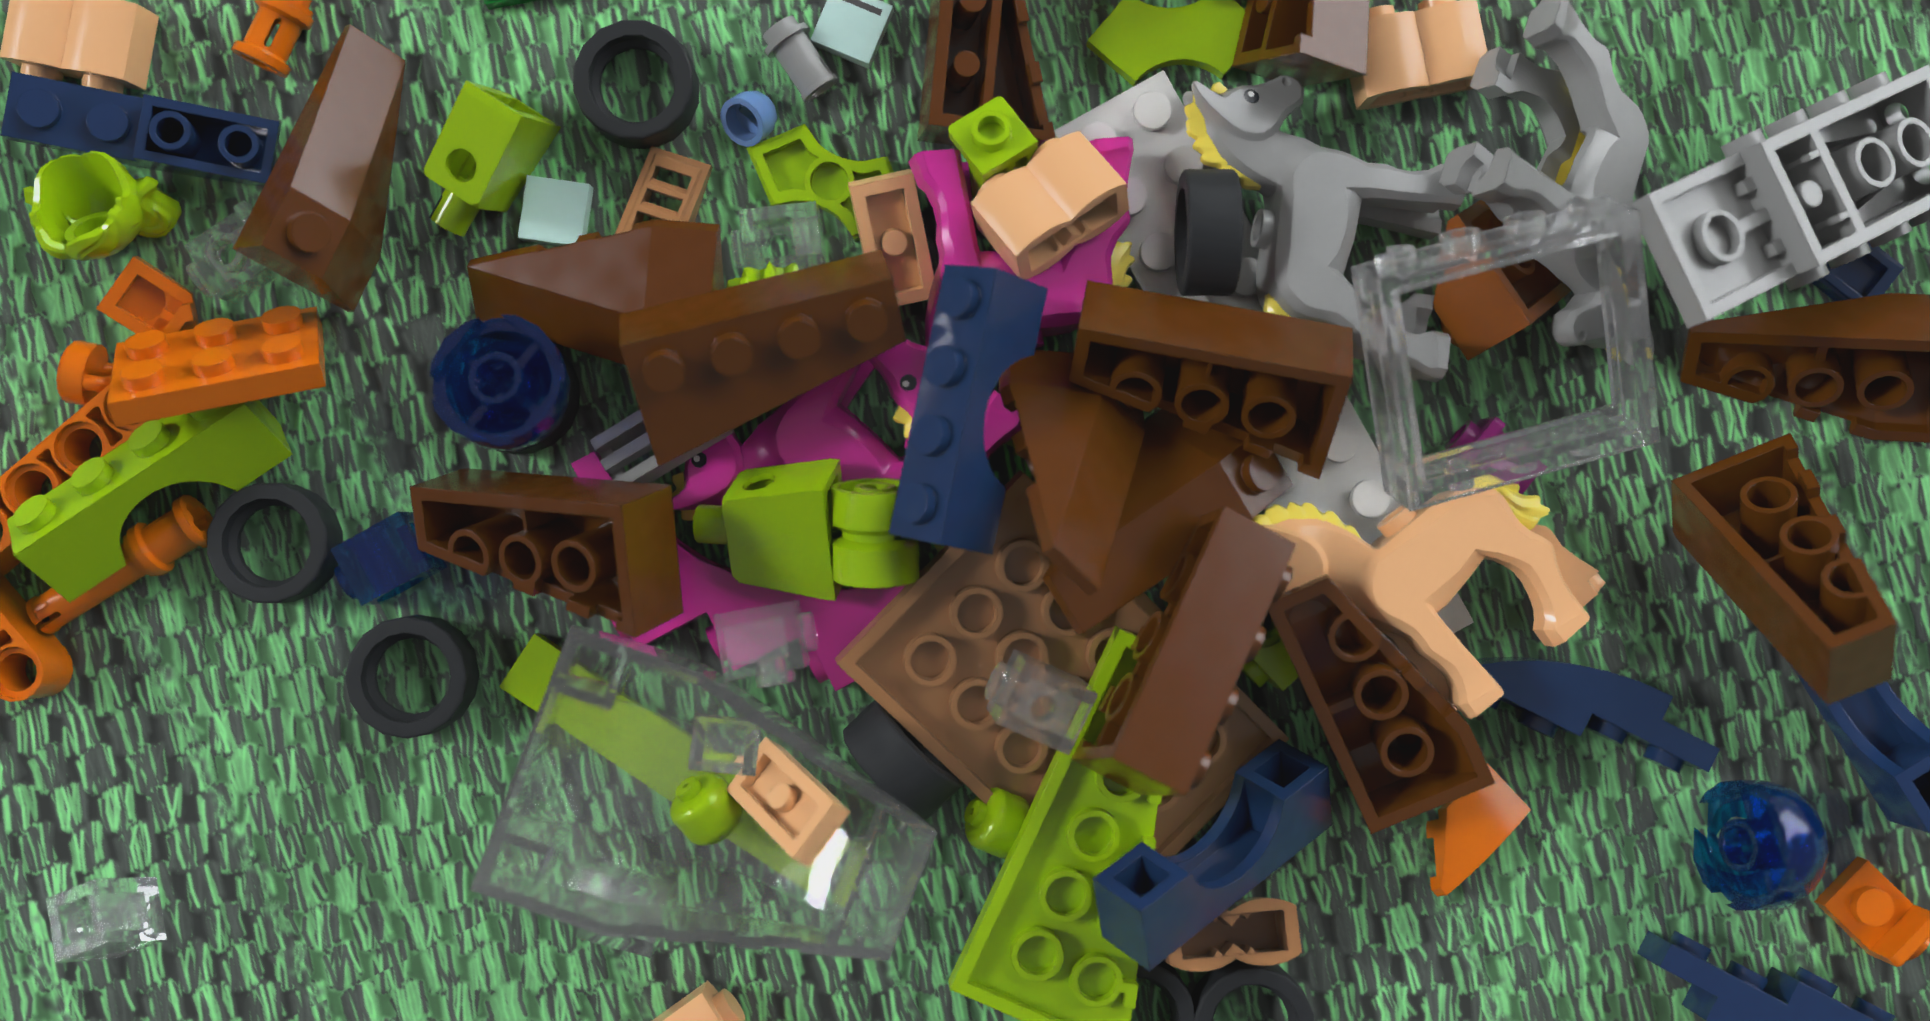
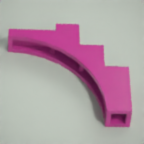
(713, 590)

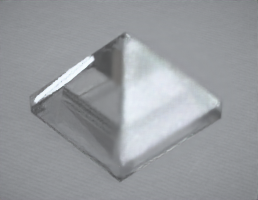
(724, 745)

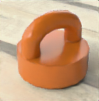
(83, 372)

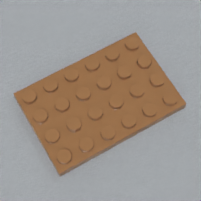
(965, 614)

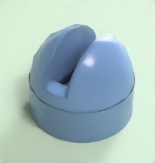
(748, 117)

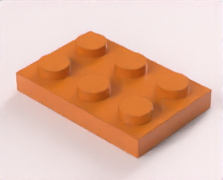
(216, 365)

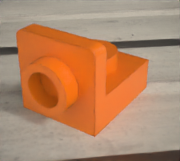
(1876, 914)

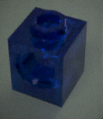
(383, 561)

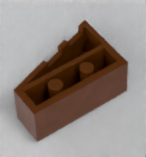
(1304, 39)
(977, 55)

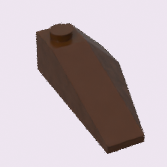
(1382, 717)

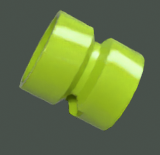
(866, 551)

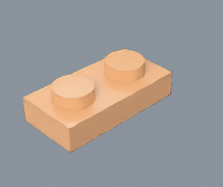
(892, 221)
(789, 803)

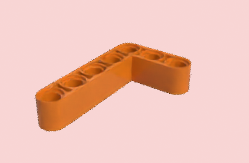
(57, 459)

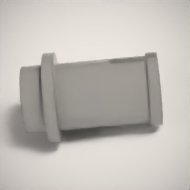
(799, 58)

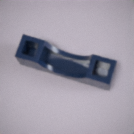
(977, 332)
(1886, 749)
(1160, 902)

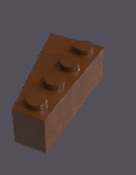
(753, 346)
(1218, 368)
(575, 538)
(1788, 566)
(1191, 657)

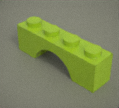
(76, 527)

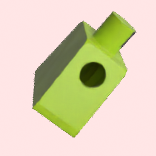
(485, 154)
(778, 527)

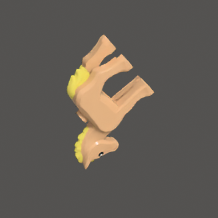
(1423, 565)

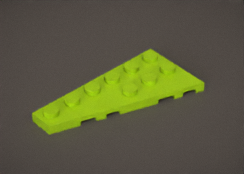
(1039, 931)

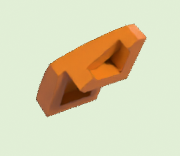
(149, 300)
(1471, 831)

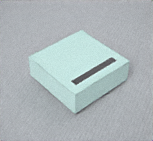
(852, 29)

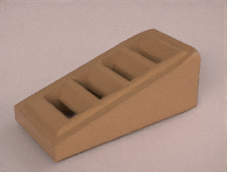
(647, 183)

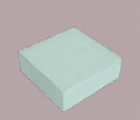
(554, 211)

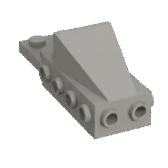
(1795, 198)

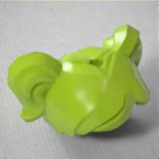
(95, 208)

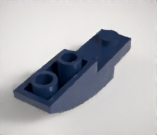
(141, 131)
(1611, 705)
(1746, 995)

